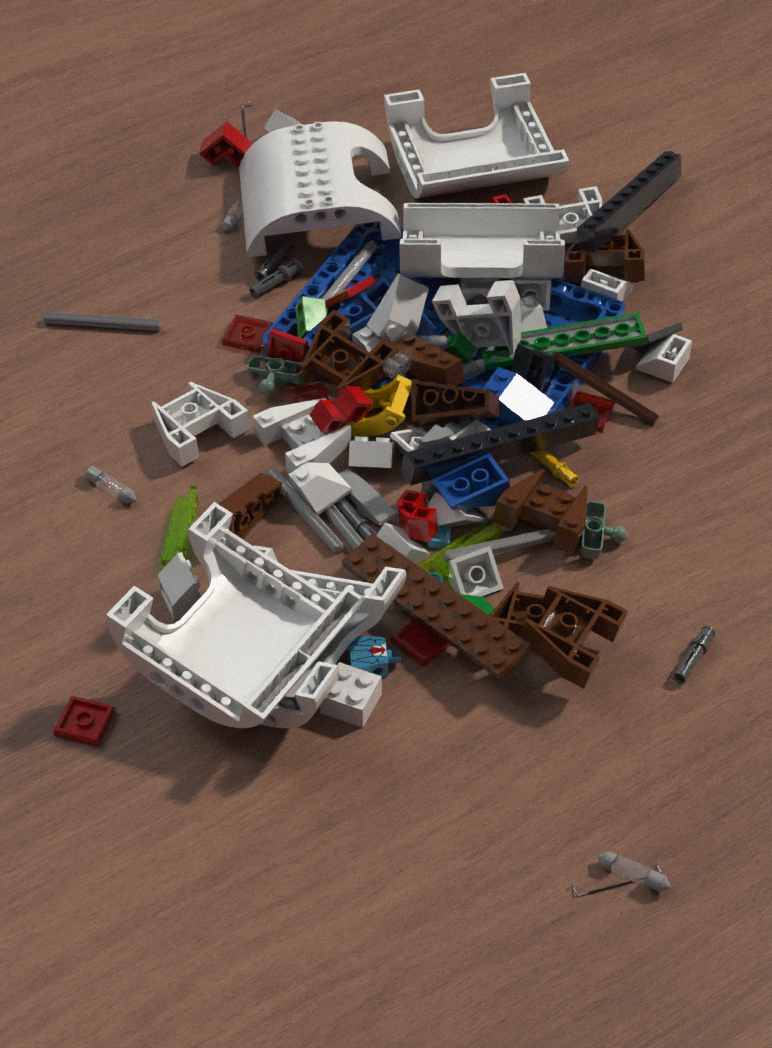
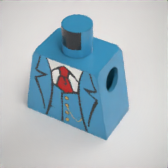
(372, 655)

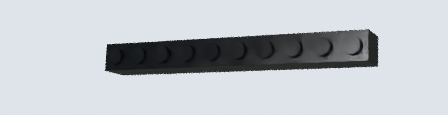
(628, 202)
(501, 442)

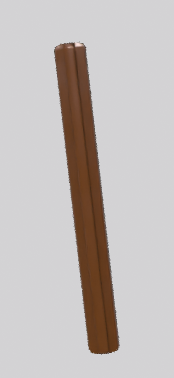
(606, 389)

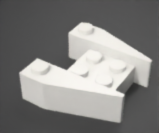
(575, 214)
(484, 323)
(193, 414)
(300, 433)

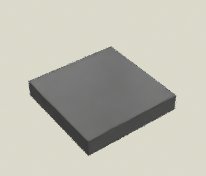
(662, 333)

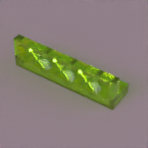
(182, 519)
(478, 535)

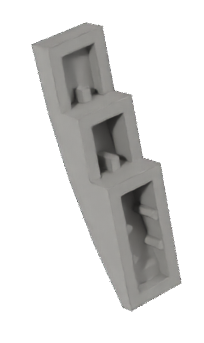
(440, 435)
(367, 499)

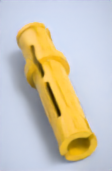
(558, 469)

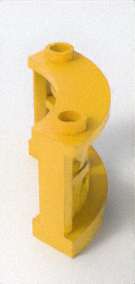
(392, 399)

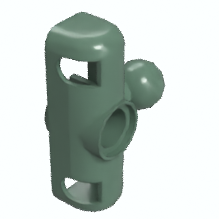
(276, 373)
(595, 530)

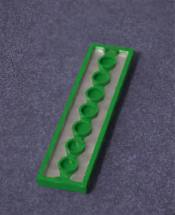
(574, 339)

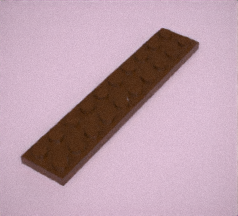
(441, 608)

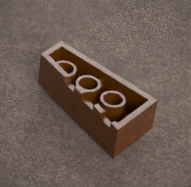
(430, 361)
(444, 403)
(252, 503)

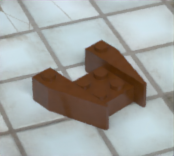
(618, 251)
(343, 360)
(545, 508)
(518, 607)
(566, 628)

